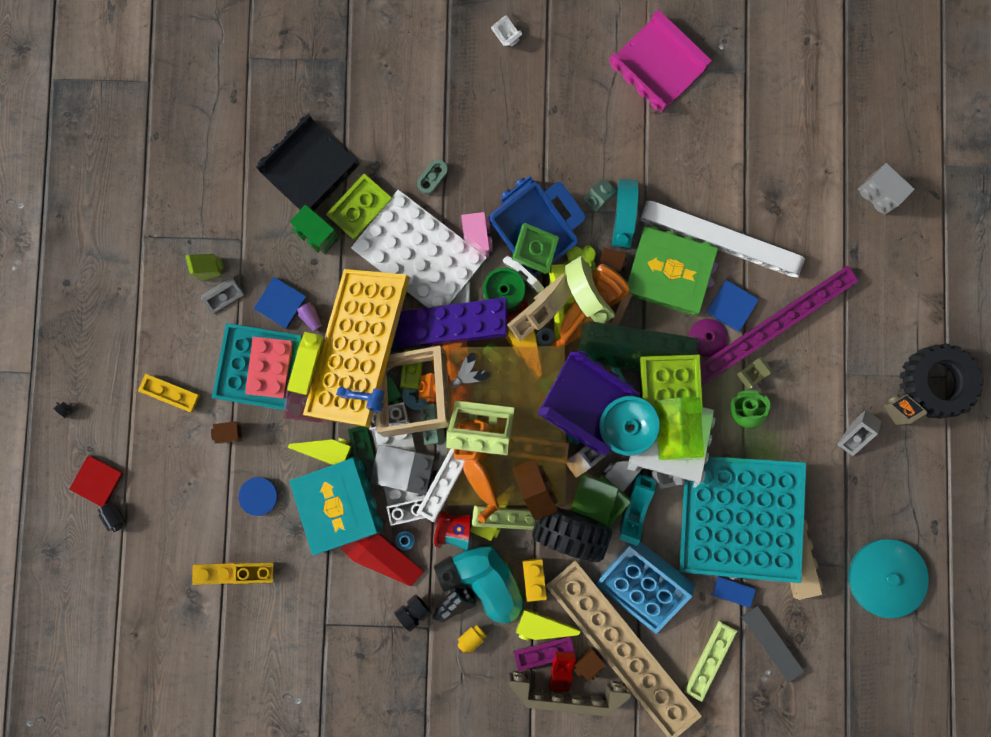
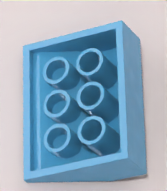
(645, 585)

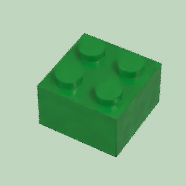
(314, 229)

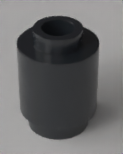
(111, 517)

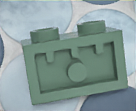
(434, 436)

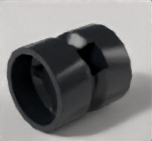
(412, 613)

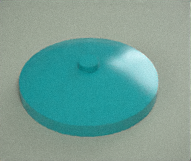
(888, 578)

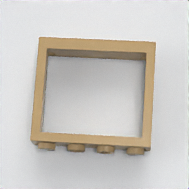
(437, 354)

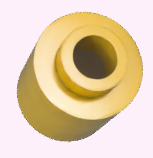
(471, 639)

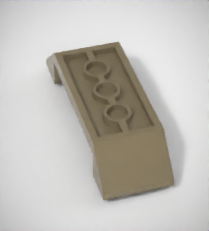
(615, 696)

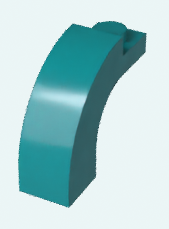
(625, 212)
(634, 514)

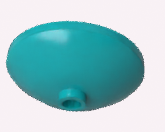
(622, 414)

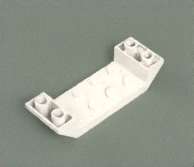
(401, 504)

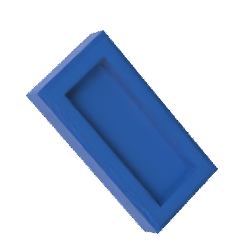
(733, 592)

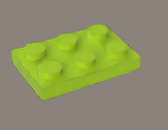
(359, 207)

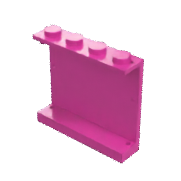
(660, 62)

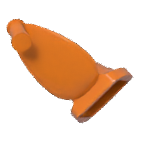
(611, 288)
(476, 472)

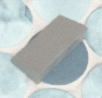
(222, 295)

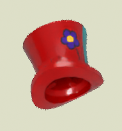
(452, 530)

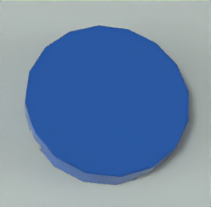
(258, 496)

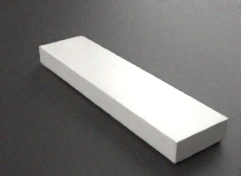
(441, 487)

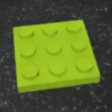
(670, 377)

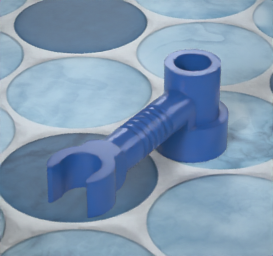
(374, 400)

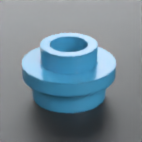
(411, 540)

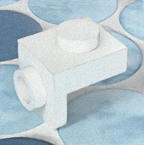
(506, 31)

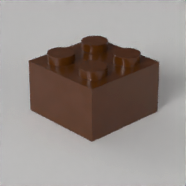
(536, 489)

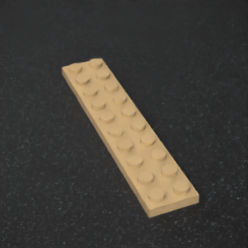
(623, 650)

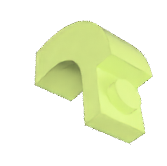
(585, 293)

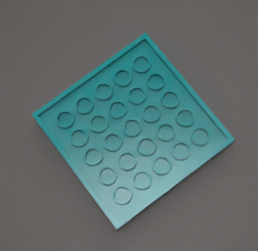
(745, 520)

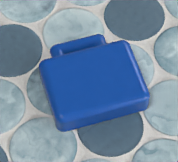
(535, 208)

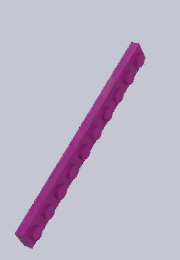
(777, 324)

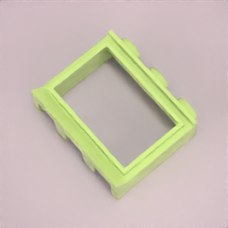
(479, 440)

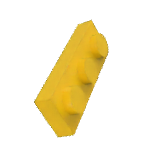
(168, 393)

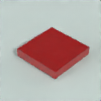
(96, 481)

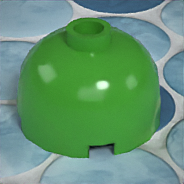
(750, 409)

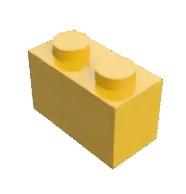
(534, 579)

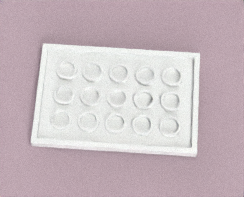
(418, 245)

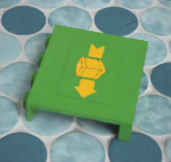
(671, 270)

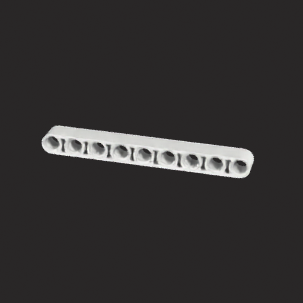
(723, 239)

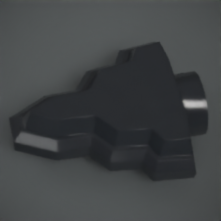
(455, 603)

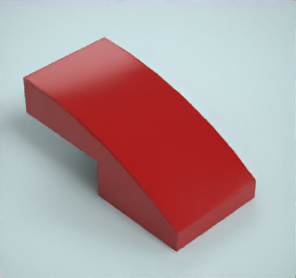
(562, 671)

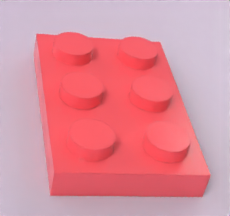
(268, 367)

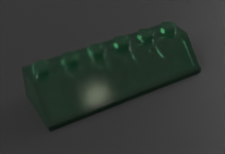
(623, 346)

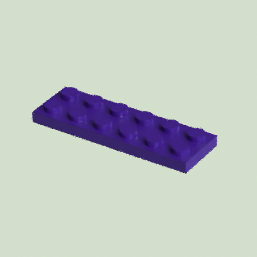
(452, 323)

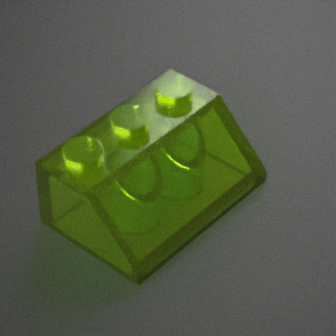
(680, 429)

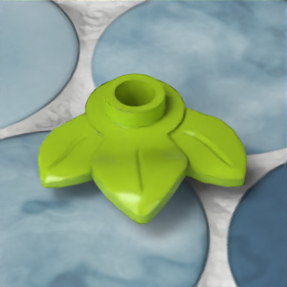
(587, 253)

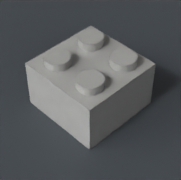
(885, 189)

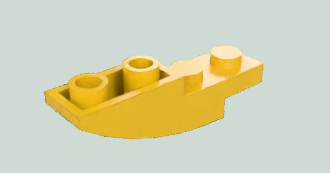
(232, 573)

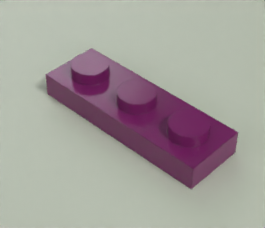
(541, 653)

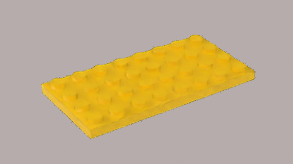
(356, 344)

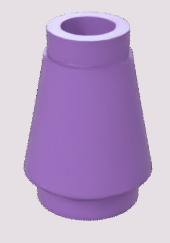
(309, 316)

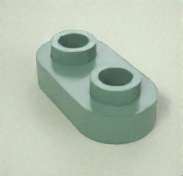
(429, 176)

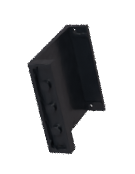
(307, 164)

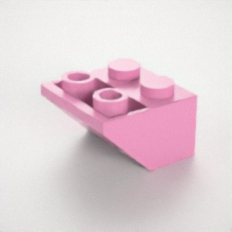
(475, 232)

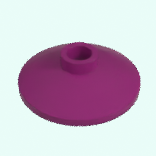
(705, 346)

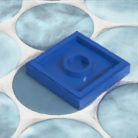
(280, 302)
(732, 306)

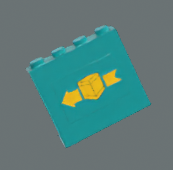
(336, 505)

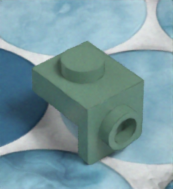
(599, 194)

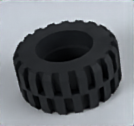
(965, 376)
(573, 535)

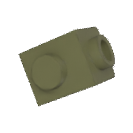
(754, 372)

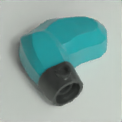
(490, 580)

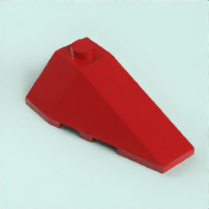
(383, 557)

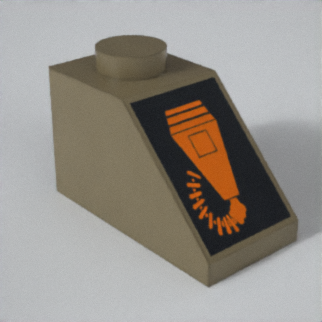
(904, 409)

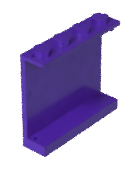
(580, 398)

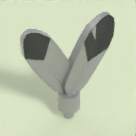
(466, 376)

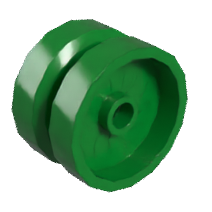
(507, 279)

